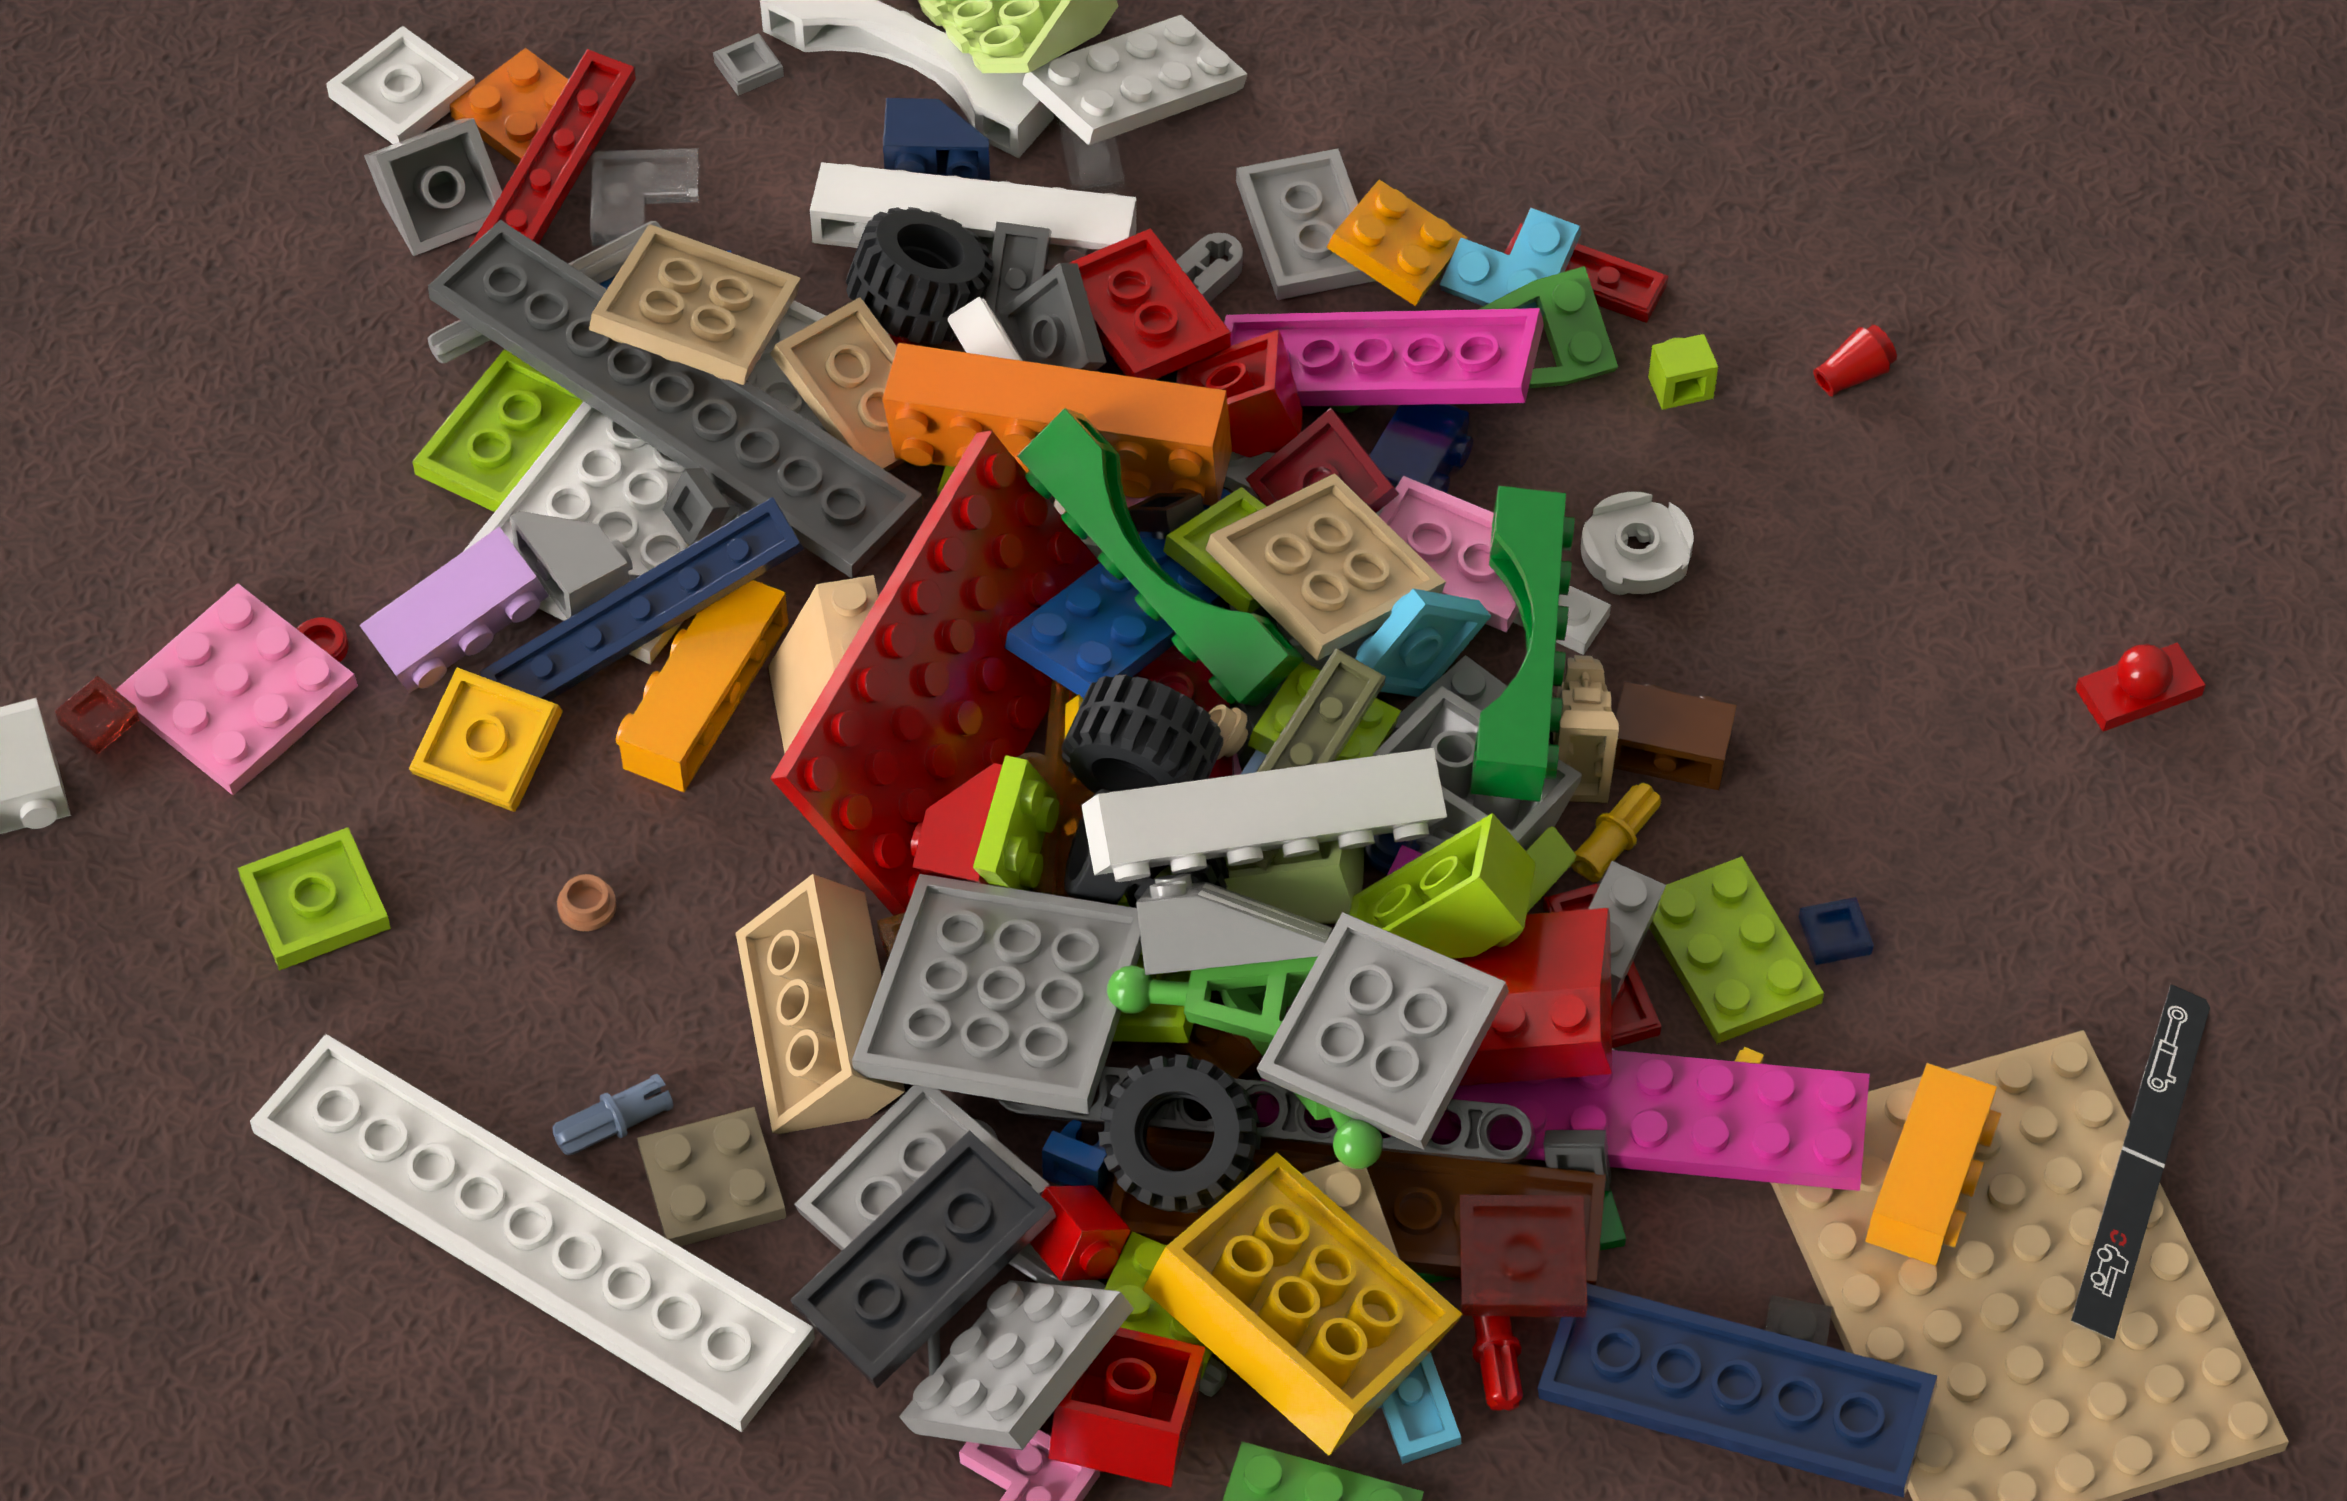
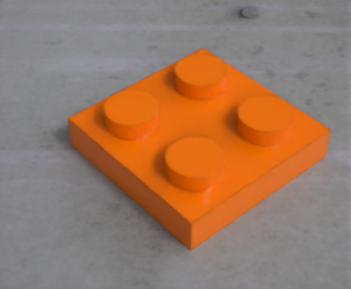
(512, 103)

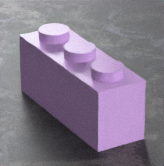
(455, 611)

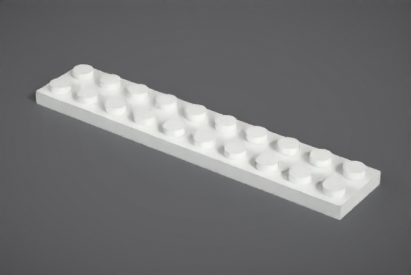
(534, 1232)

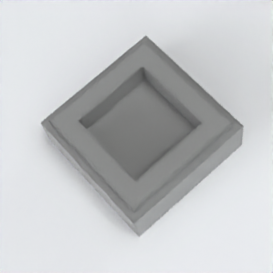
(748, 64)

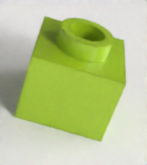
(1683, 371)

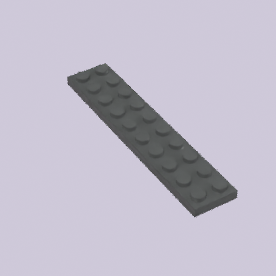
(735, 432)

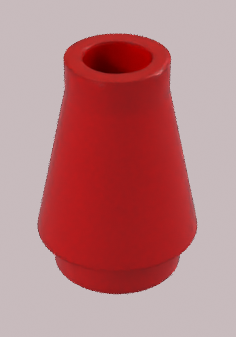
(1859, 359)

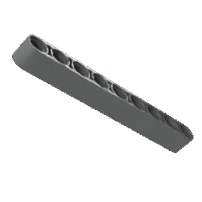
(1295, 1126)

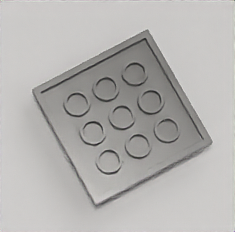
(999, 994)

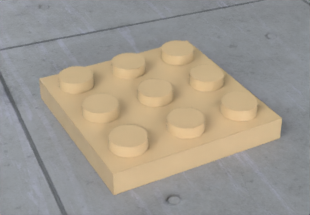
(695, 304)
(1322, 565)

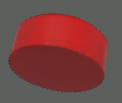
(327, 635)

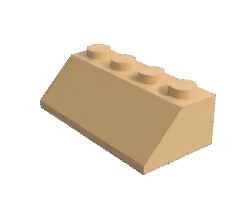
(809, 993)

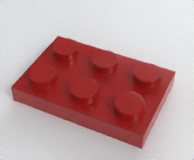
(1149, 308)

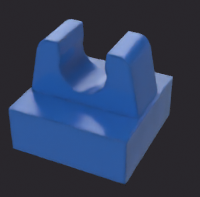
(1074, 1162)

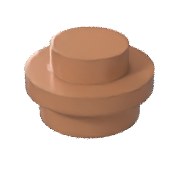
(586, 903)

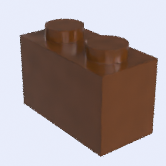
(1673, 735)

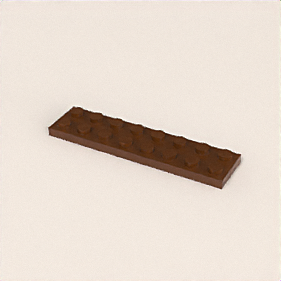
(1413, 1190)

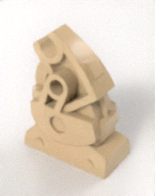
(1587, 728)

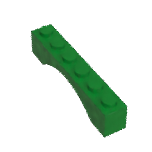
(1085, 477)
(1513, 731)

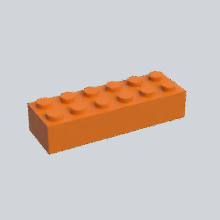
(1164, 431)

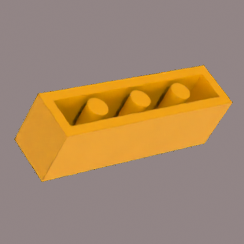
(701, 684)

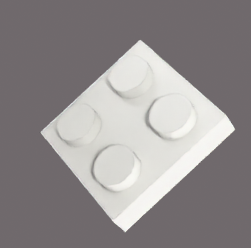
(400, 86)

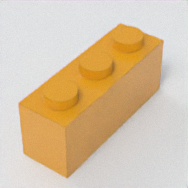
(1934, 1165)

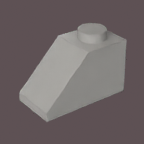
(570, 559)

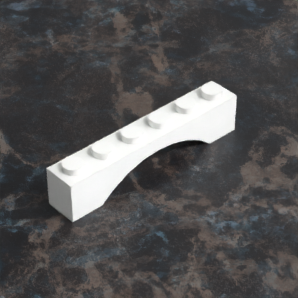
(991, 101)

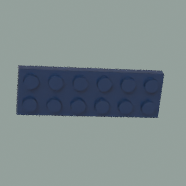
(1741, 1389)

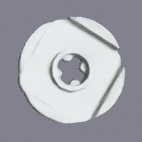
(1630, 569)

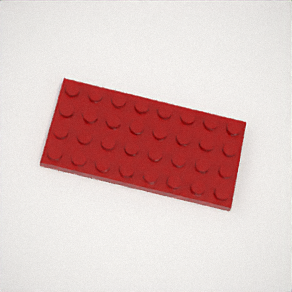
(928, 677)

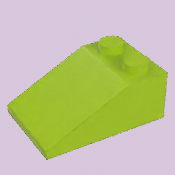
(1456, 895)

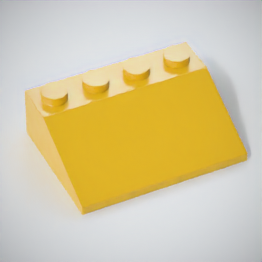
(1300, 1302)

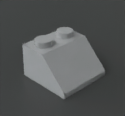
(436, 184)

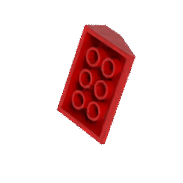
(1556, 1003)

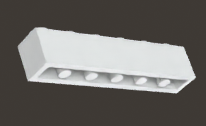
(1079, 220)
(1263, 813)

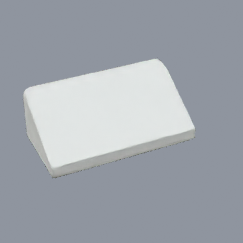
(982, 331)

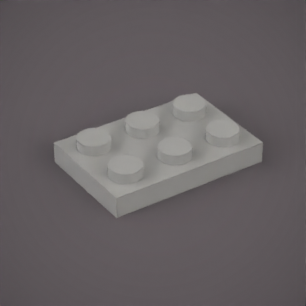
(1293, 215)

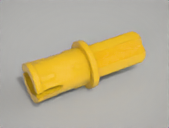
(1616, 831)

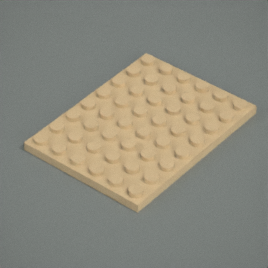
(2021, 1390)

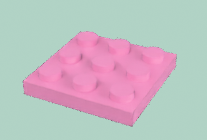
(237, 689)

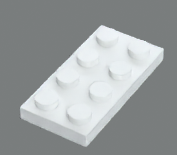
(1135, 79)

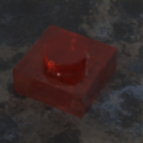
(97, 715)

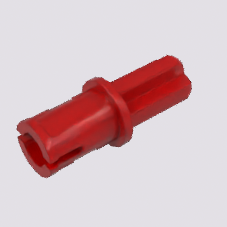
(1498, 1354)

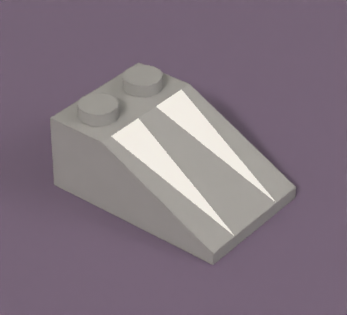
(1213, 927)

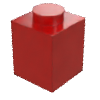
(1084, 1235)

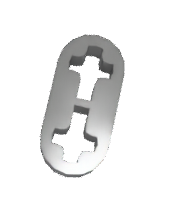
(1220, 274)

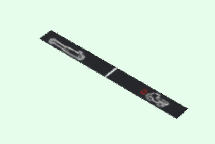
(2141, 1163)

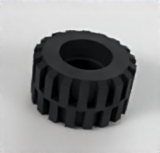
(917, 272)
(1139, 736)
(1129, 1120)

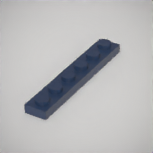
(649, 604)

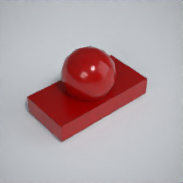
(2140, 685)

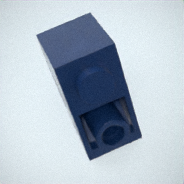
(933, 140)

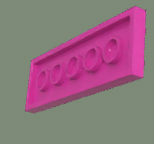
(1404, 354)

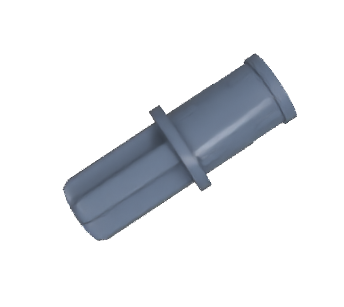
(612, 1115)

